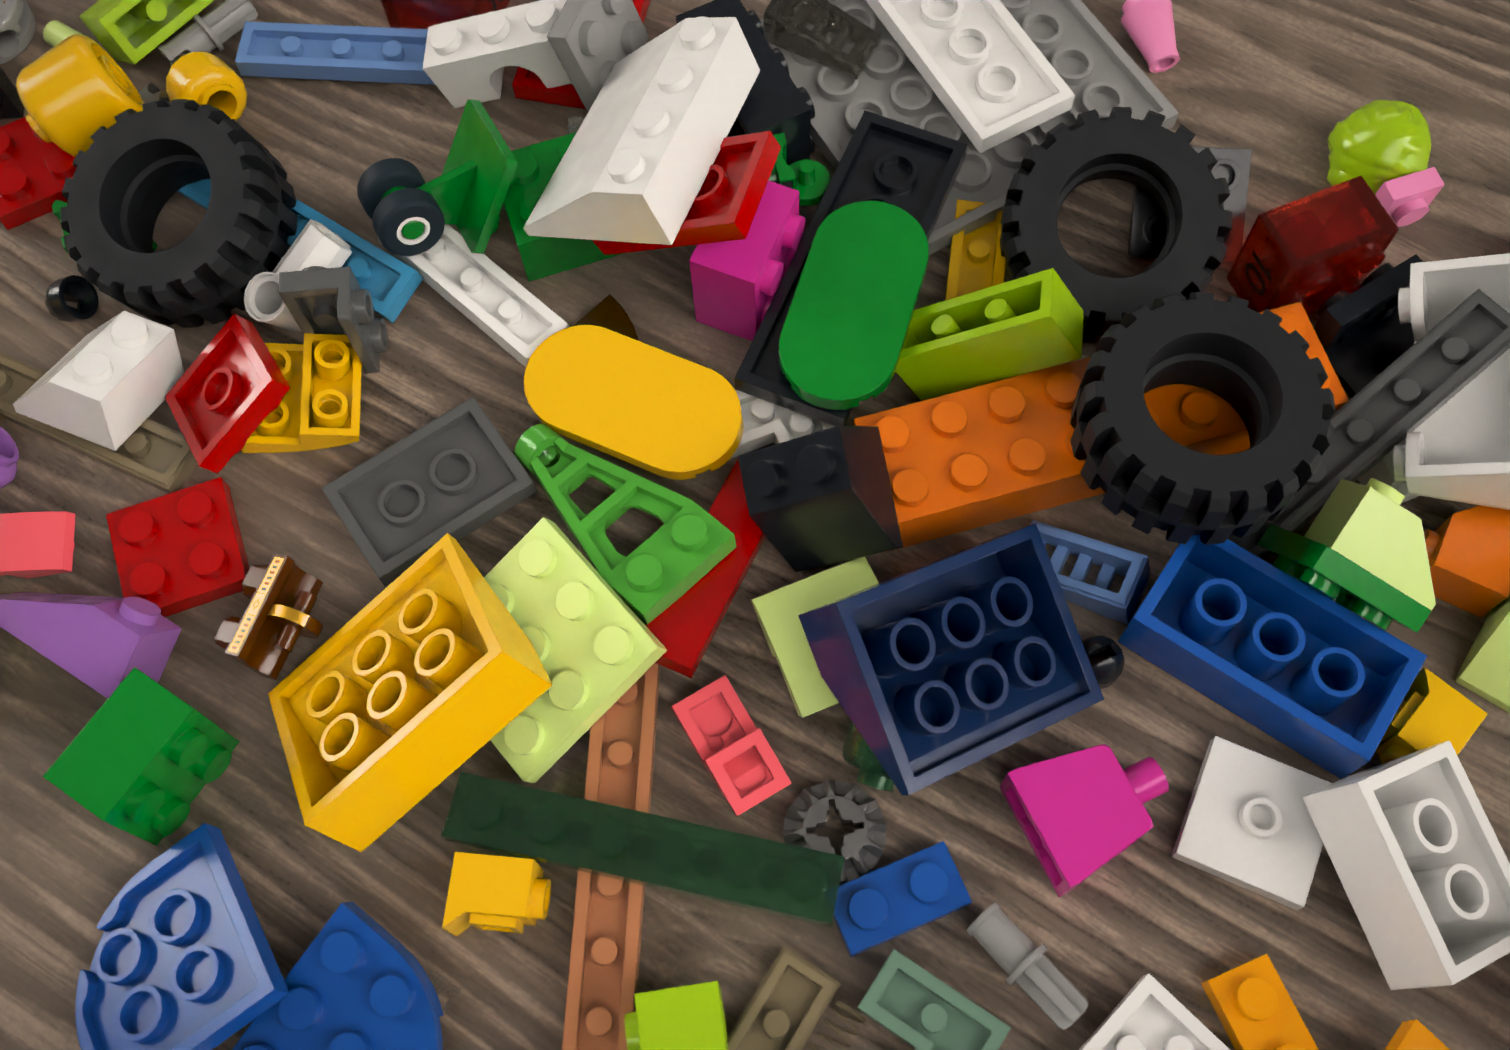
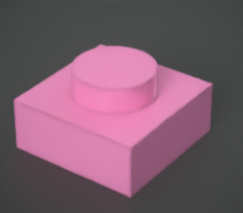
(1409, 196)

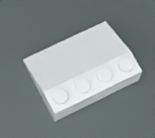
(650, 137)

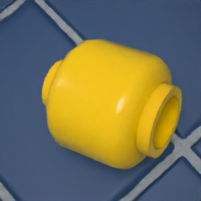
(207, 81)

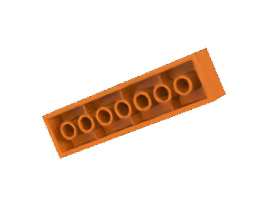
(1009, 445)

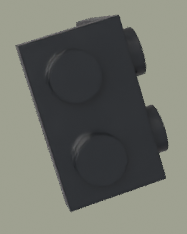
(1364, 327)

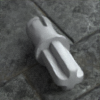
(210, 30)
(1028, 967)

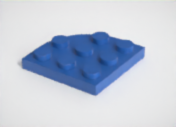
(178, 956)
(352, 993)

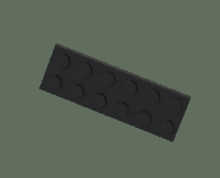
(881, 164)

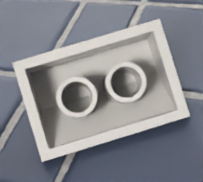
(1418, 866)

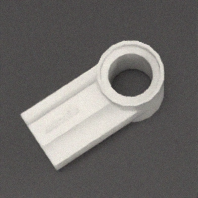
(312, 247)

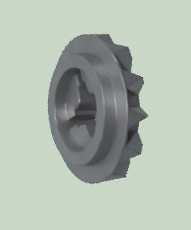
(854, 807)

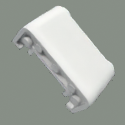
(1465, 443)

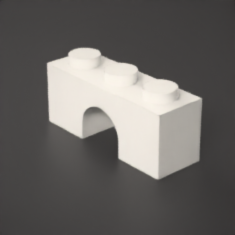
(470, 53)

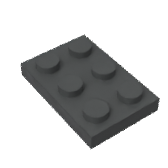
(429, 485)

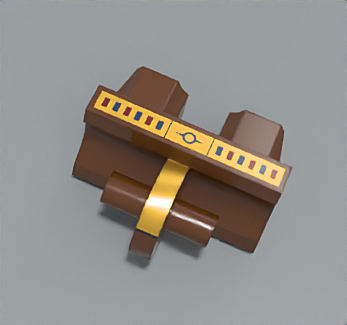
(274, 618)

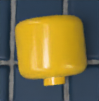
(75, 93)

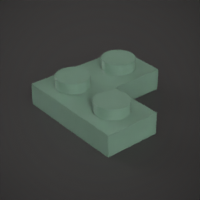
(928, 1011)

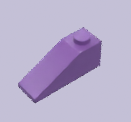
(92, 635)

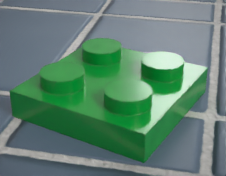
(1342, 580)

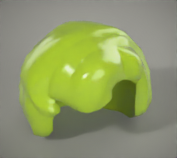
(1379, 144)

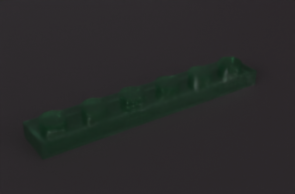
(645, 849)

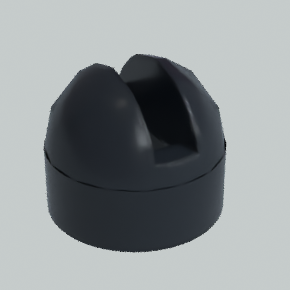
(71, 289)
(1110, 668)

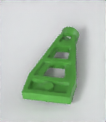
(664, 563)

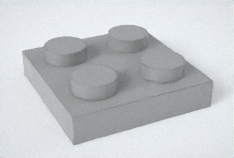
(592, 39)

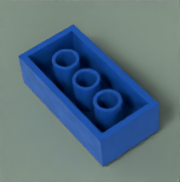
(1274, 653)

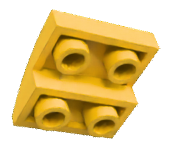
(322, 397)

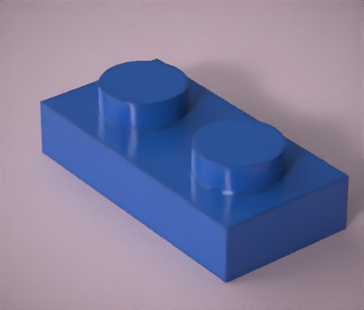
(899, 899)

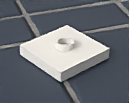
(1252, 824)

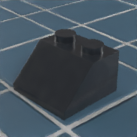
(823, 496)

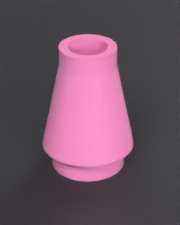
(1152, 31)

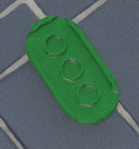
(853, 304)

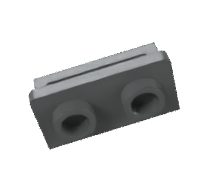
(334, 303)

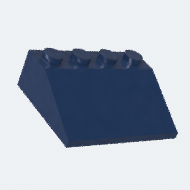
(954, 658)

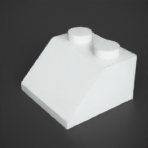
(107, 381)

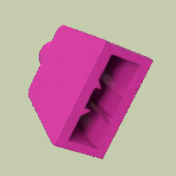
(1082, 810)

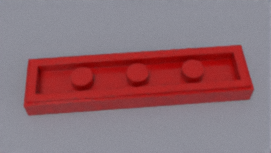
(695, 617)

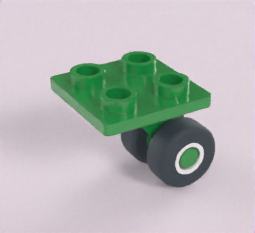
(468, 194)

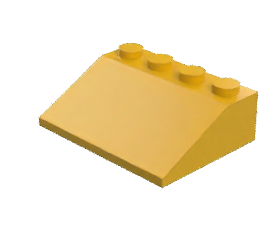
(403, 696)

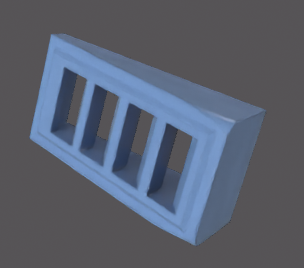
(1112, 560)

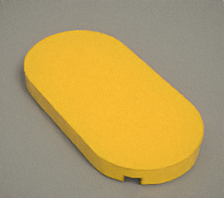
(634, 401)

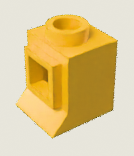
(1429, 716)
(495, 894)

